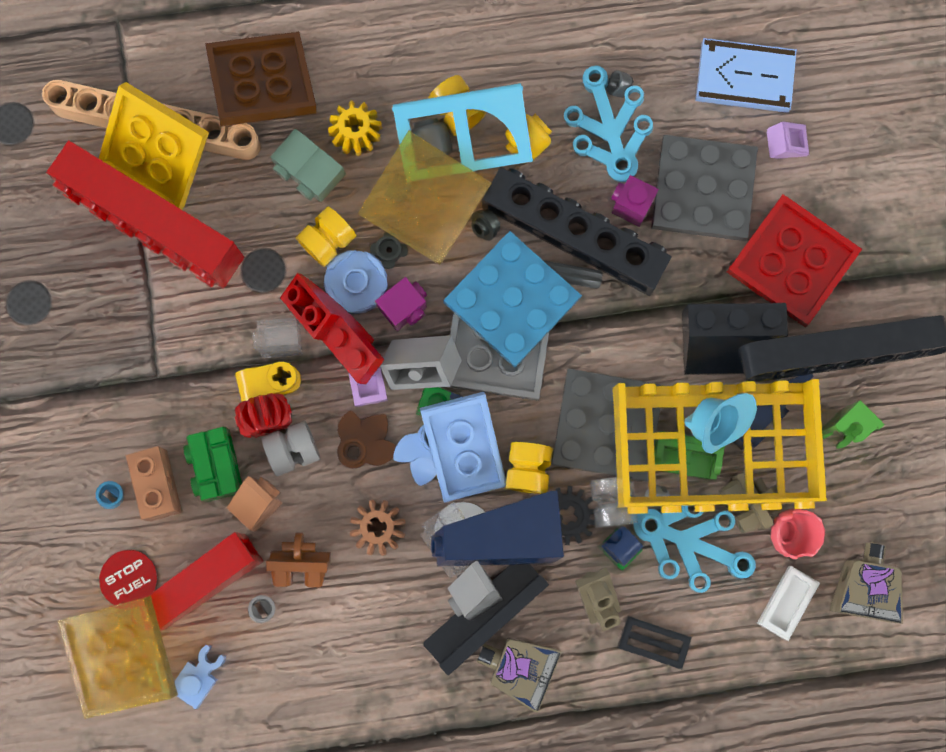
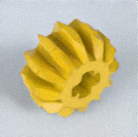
(367, 126)

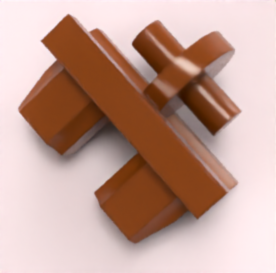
(298, 557)

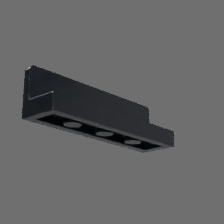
(461, 638)

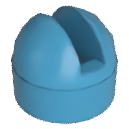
(114, 489)

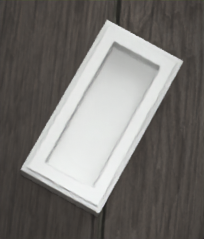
(788, 603)

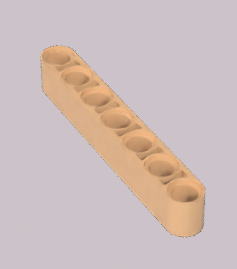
(81, 96)

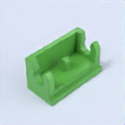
(854, 422)
(697, 460)

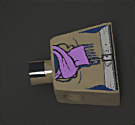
(870, 588)
(521, 670)

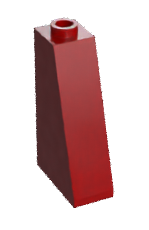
(204, 578)

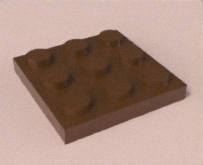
(260, 78)

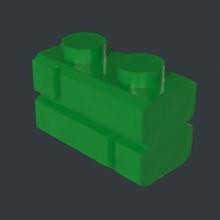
(213, 464)

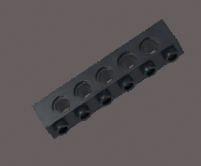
(583, 247)

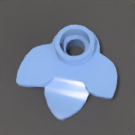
(416, 450)

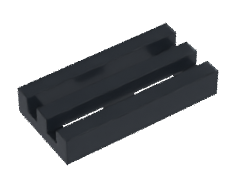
(627, 633)

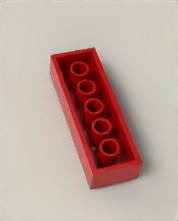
(145, 216)

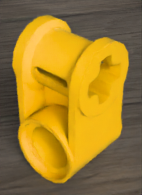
(264, 380)

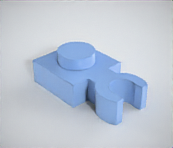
(195, 680)

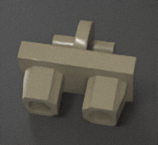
(755, 517)
(599, 598)

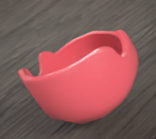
(797, 533)

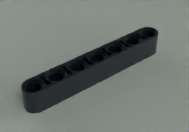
(843, 348)

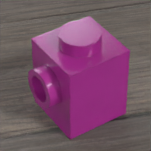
(633, 200)
(403, 304)

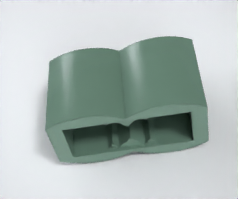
(307, 166)

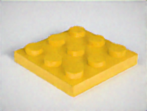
(153, 144)

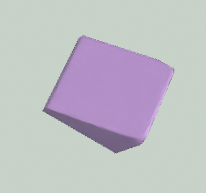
(787, 140)

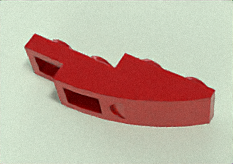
(334, 326)

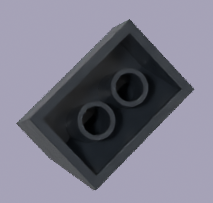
(718, 330)

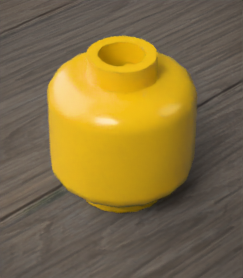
(538, 136)

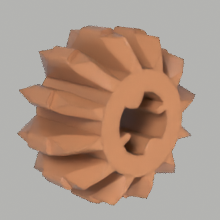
(372, 537)

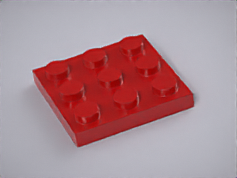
(794, 260)

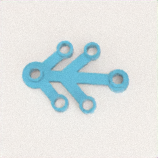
(611, 128)
(688, 543)

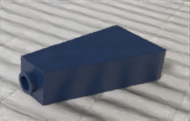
(504, 536)

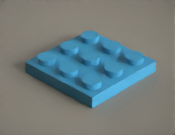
(512, 299)

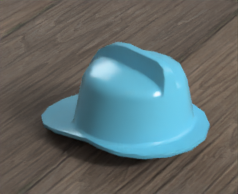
(722, 421)

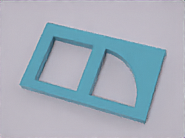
(502, 102)

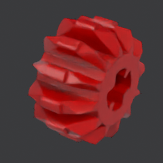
(263, 415)

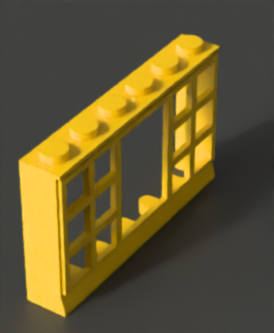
(686, 395)

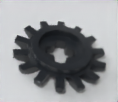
(581, 511)

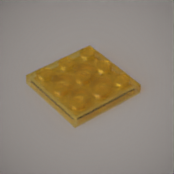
(424, 197)
(117, 657)

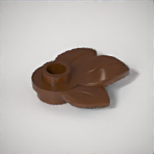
(367, 436)

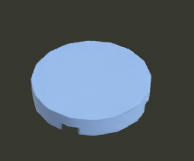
(355, 280)

